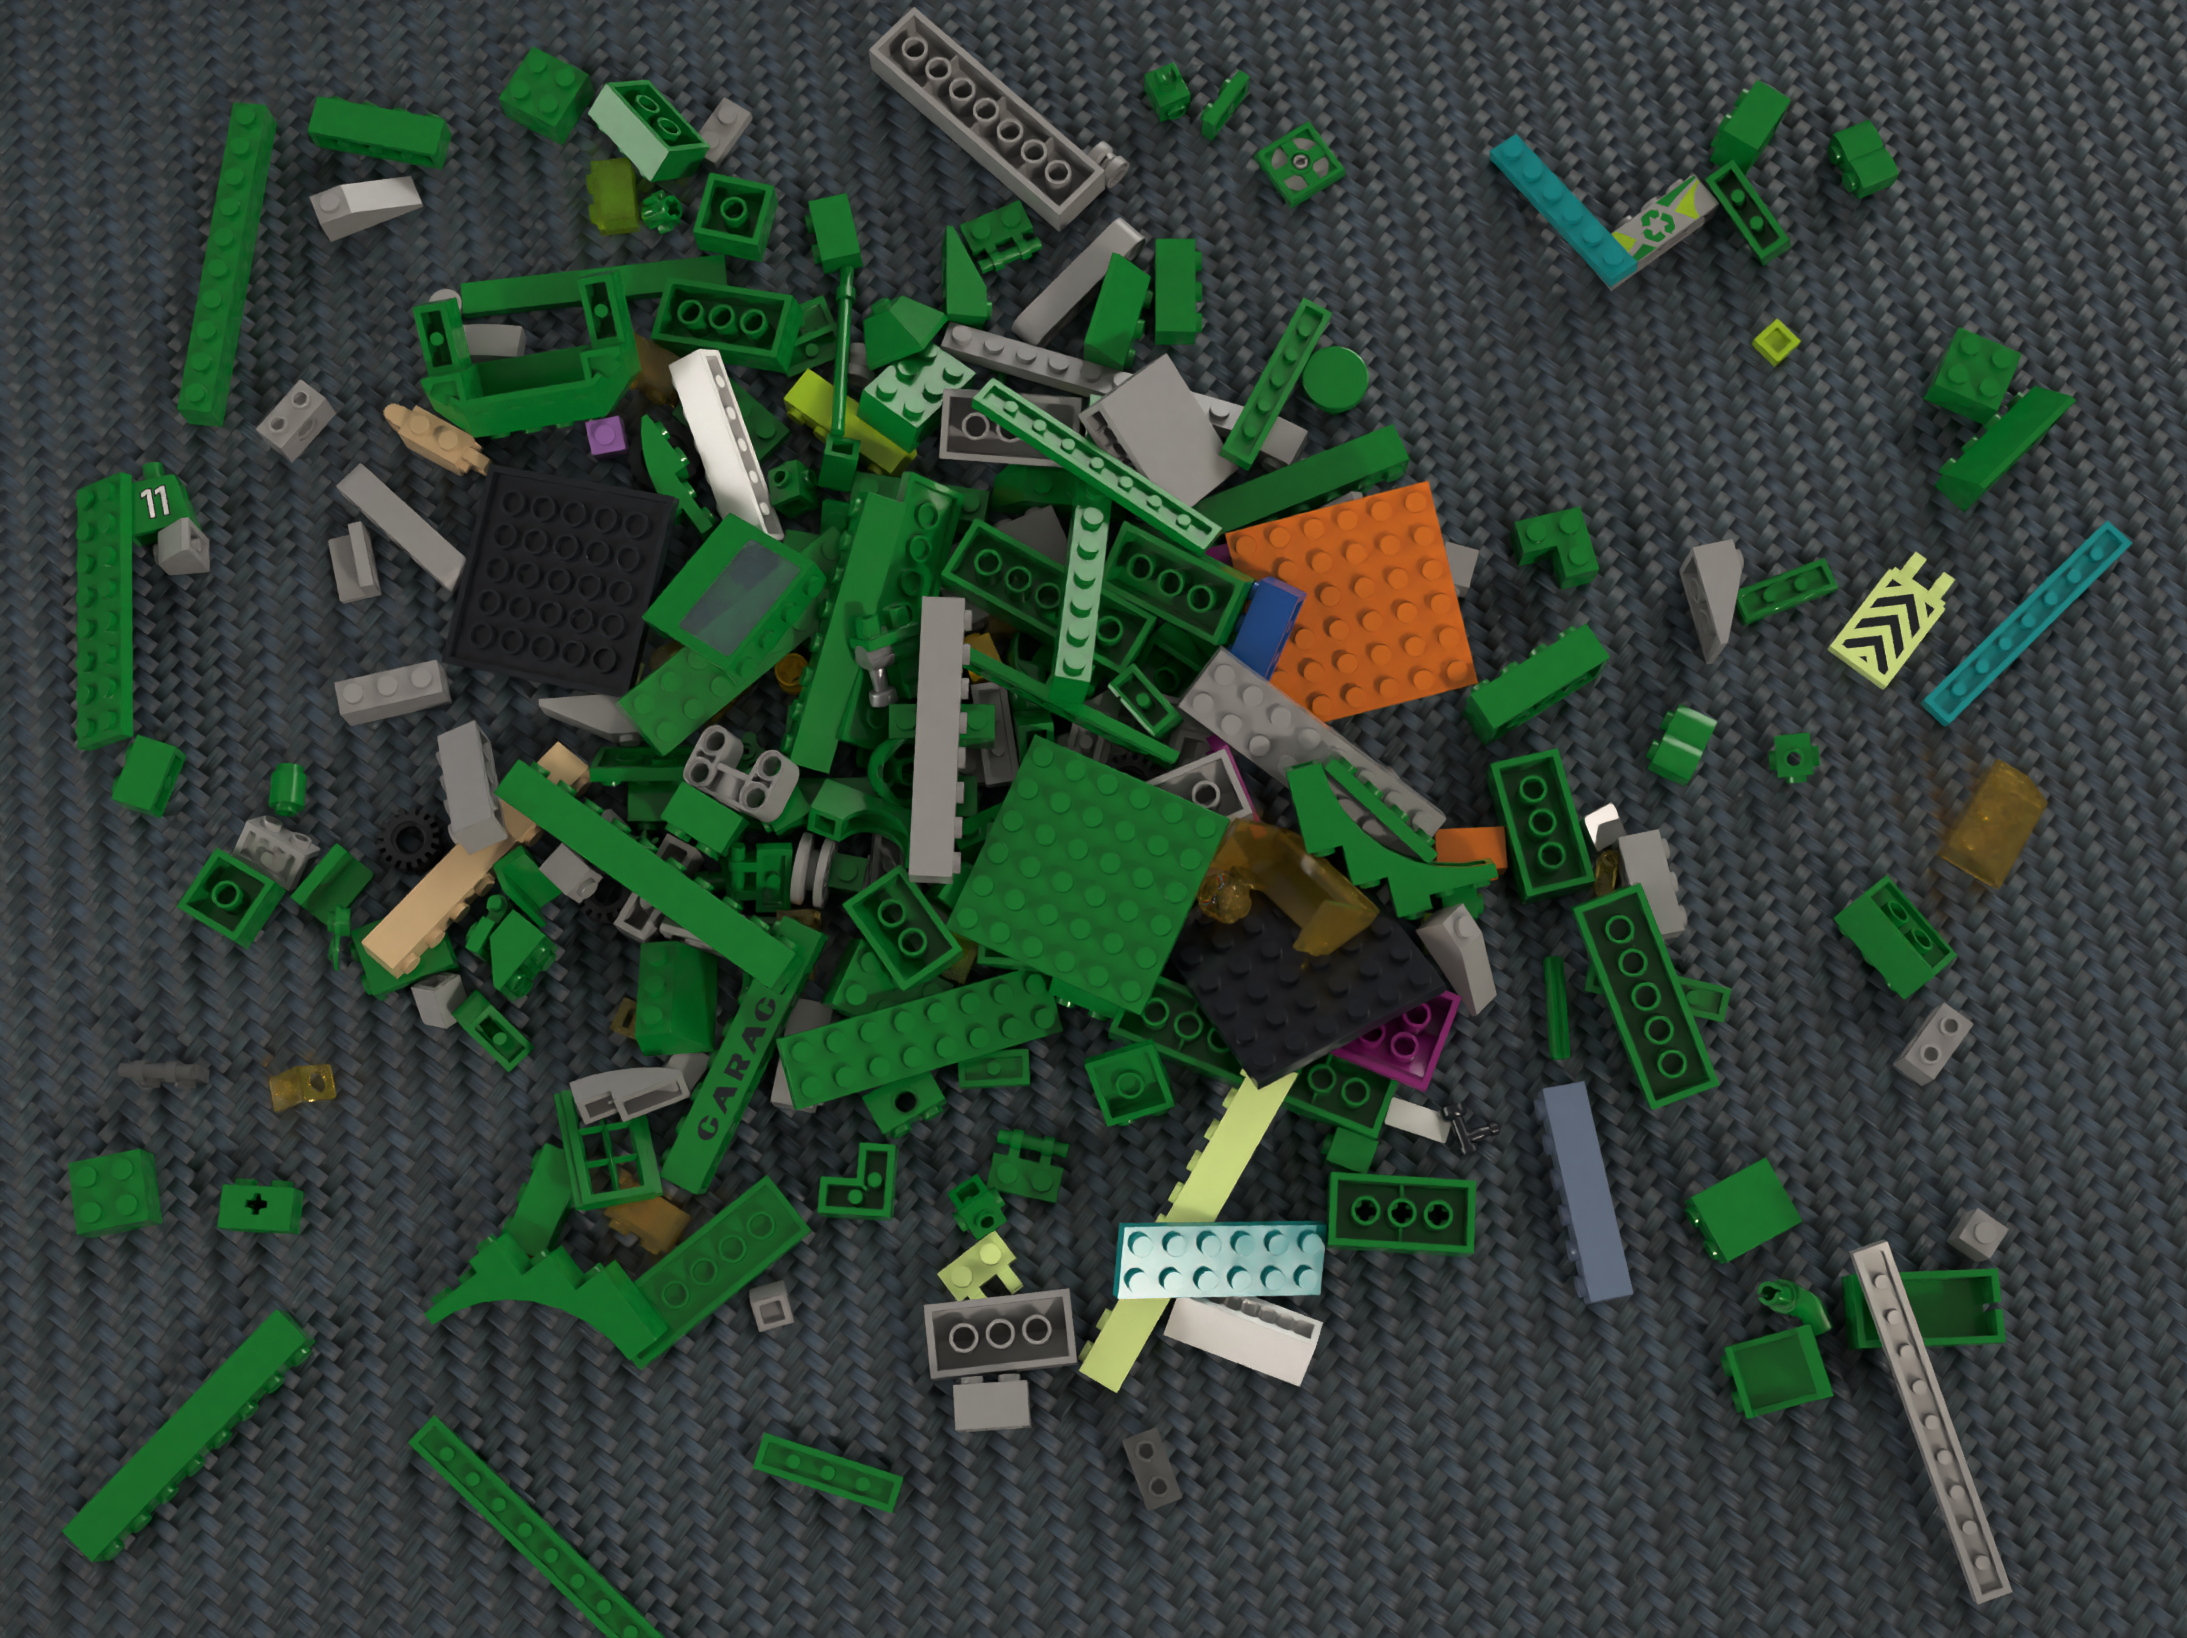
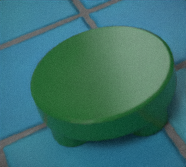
(1334, 379)

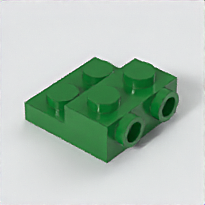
(1130, 1083)

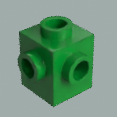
(793, 488)
(1794, 743)
(977, 1207)

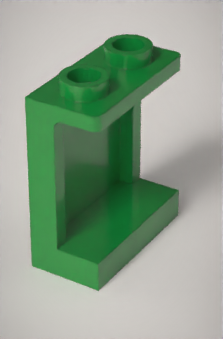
(381, 982)
(1742, 1212)
(1776, 1371)

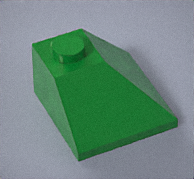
(899, 329)

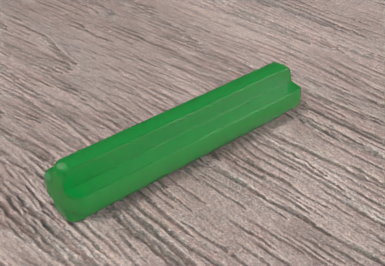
(1556, 1008)

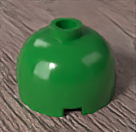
(892, 771)

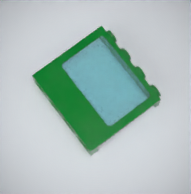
(736, 597)

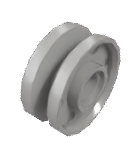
(812, 870)

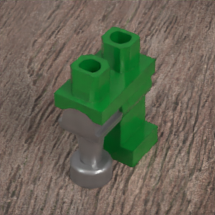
(889, 647)

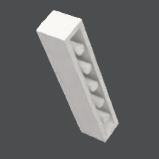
(723, 440)

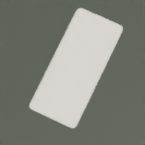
(1417, 1120)

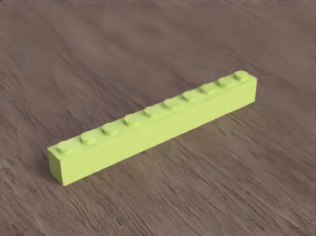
(1199, 1200)

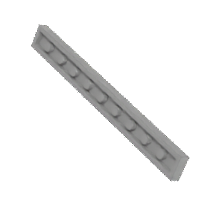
(1060, 370)
(1930, 1421)

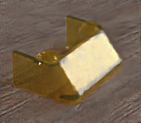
(1298, 882)

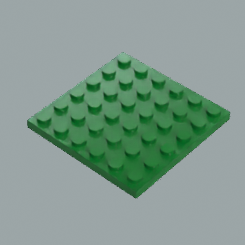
(1088, 875)

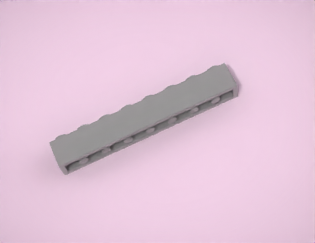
(937, 740)

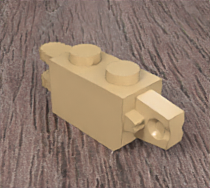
(437, 440)

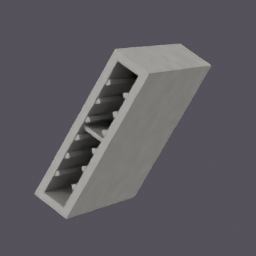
(1160, 432)

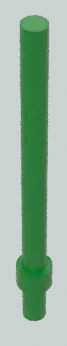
(845, 300)

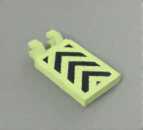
(1891, 623)

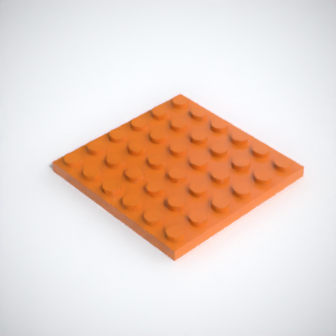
(1377, 604)

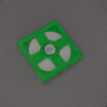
(1300, 164)

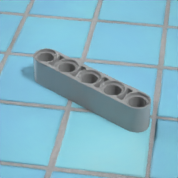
(1076, 285)
(404, 527)

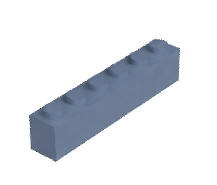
(1583, 1193)

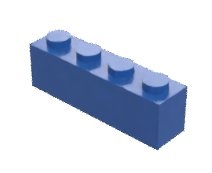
(1267, 624)

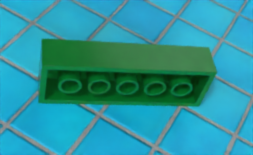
(1026, 593)
(1644, 996)

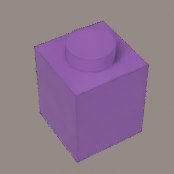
(607, 438)

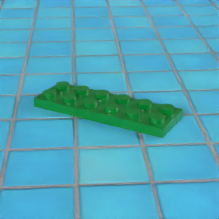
(718, 1262)

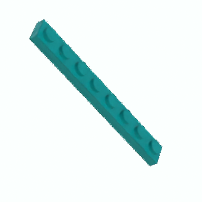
(2025, 623)

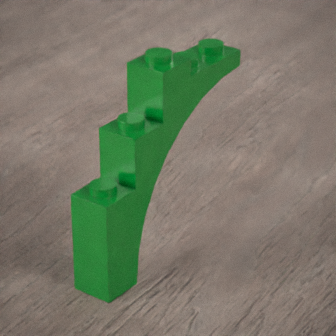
(1367, 860)
(600, 1296)

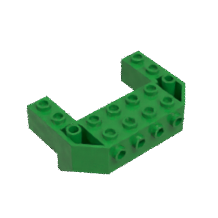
(534, 387)

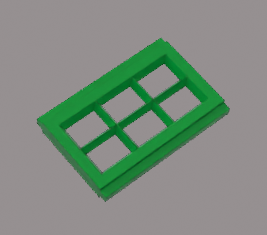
(578, 1165)

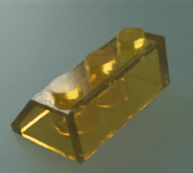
(1994, 824)

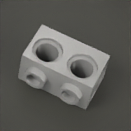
(1933, 1044)

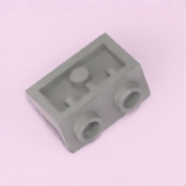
(274, 850)

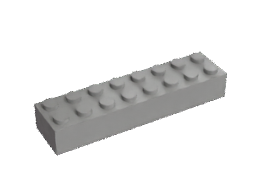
(987, 119)
(1282, 733)

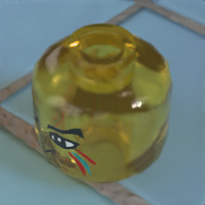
(1224, 898)

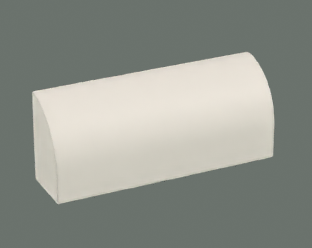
(1247, 1333)

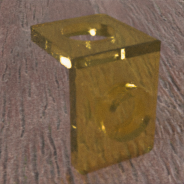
(294, 1086)

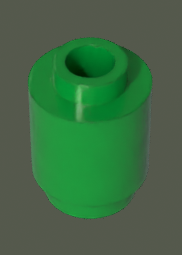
(287, 789)

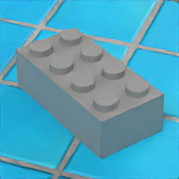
(975, 437)

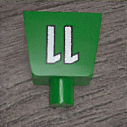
(158, 503)

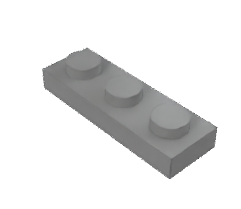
(1001, 763)

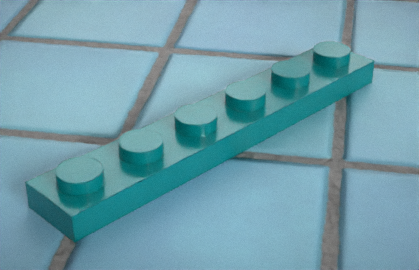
(1563, 210)

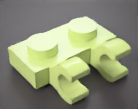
(978, 1266)

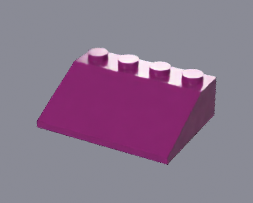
(1407, 1045)

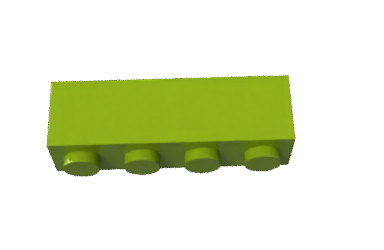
(812, 402)

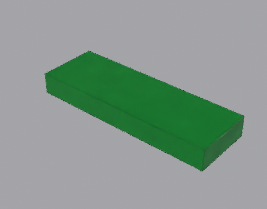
(1784, 591)

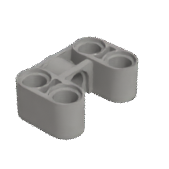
(736, 788)

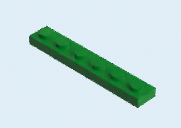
(1275, 384)

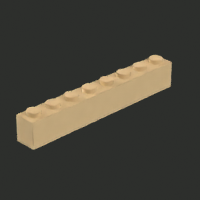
(460, 878)

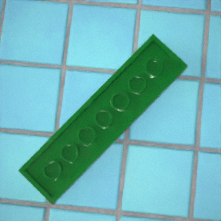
(913, 573)
(104, 612)
(917, 1036)

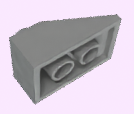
(1711, 586)

